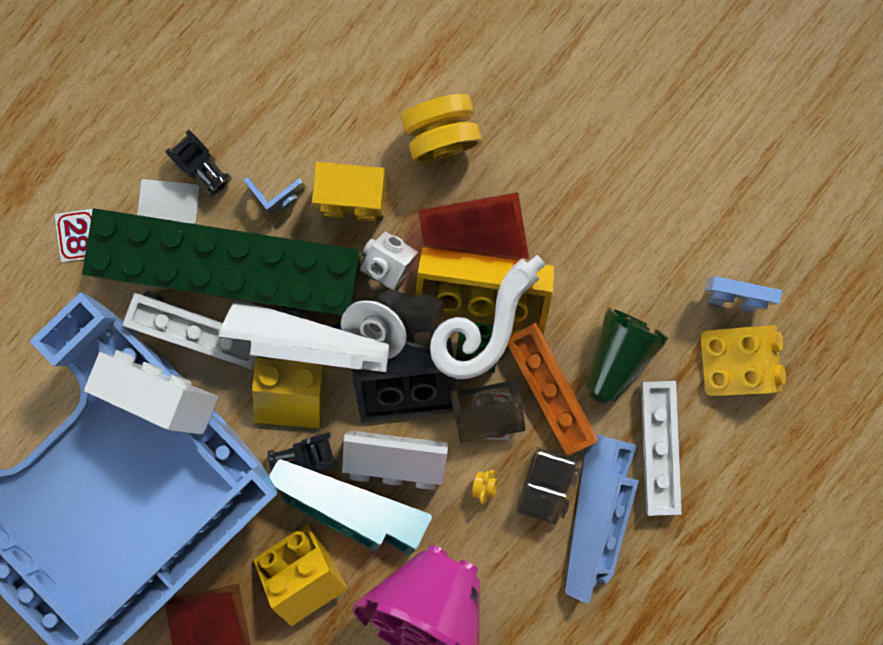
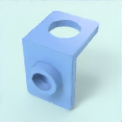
(283, 199)

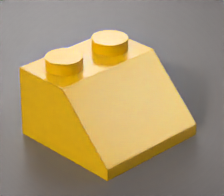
(288, 392)

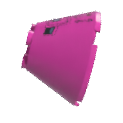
(425, 602)

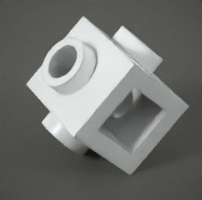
(388, 260)

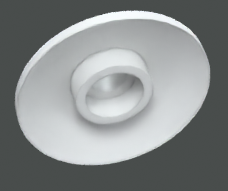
(376, 323)

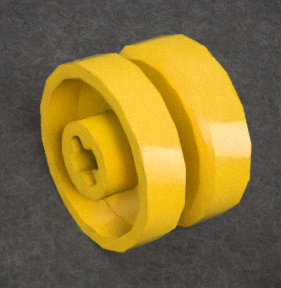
(441, 128)

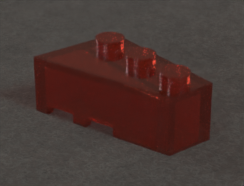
(477, 224)

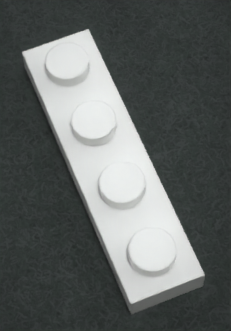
(185, 330)
(661, 448)

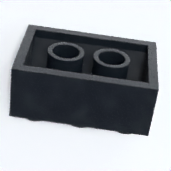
(406, 389)

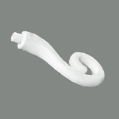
(513, 286)

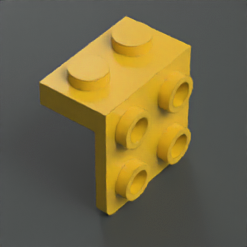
(742, 361)

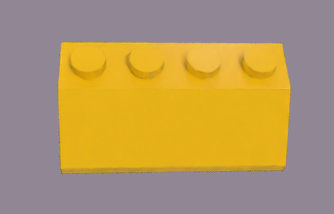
(471, 284)

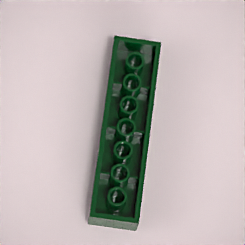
(221, 262)

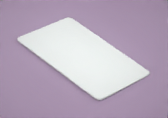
(168, 200)

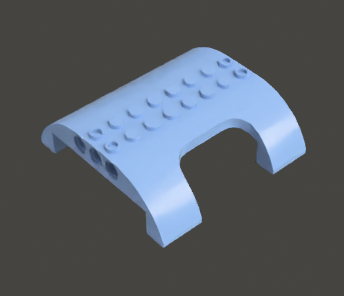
(112, 504)

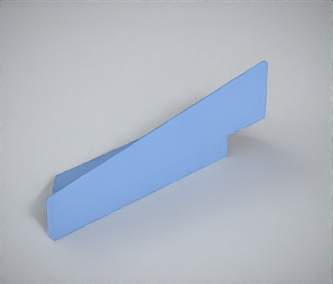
(600, 515)

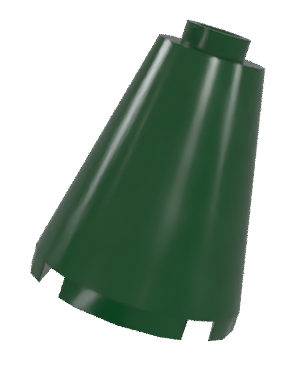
(621, 354)

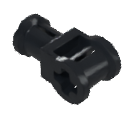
(195, 160)
(307, 454)

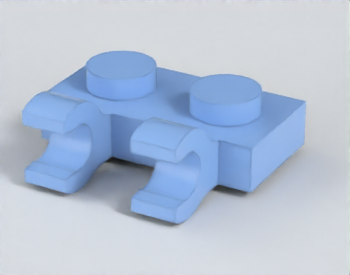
(754, 295)

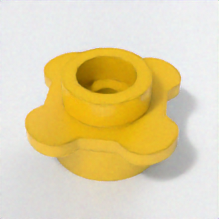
(485, 486)

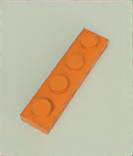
(551, 389)

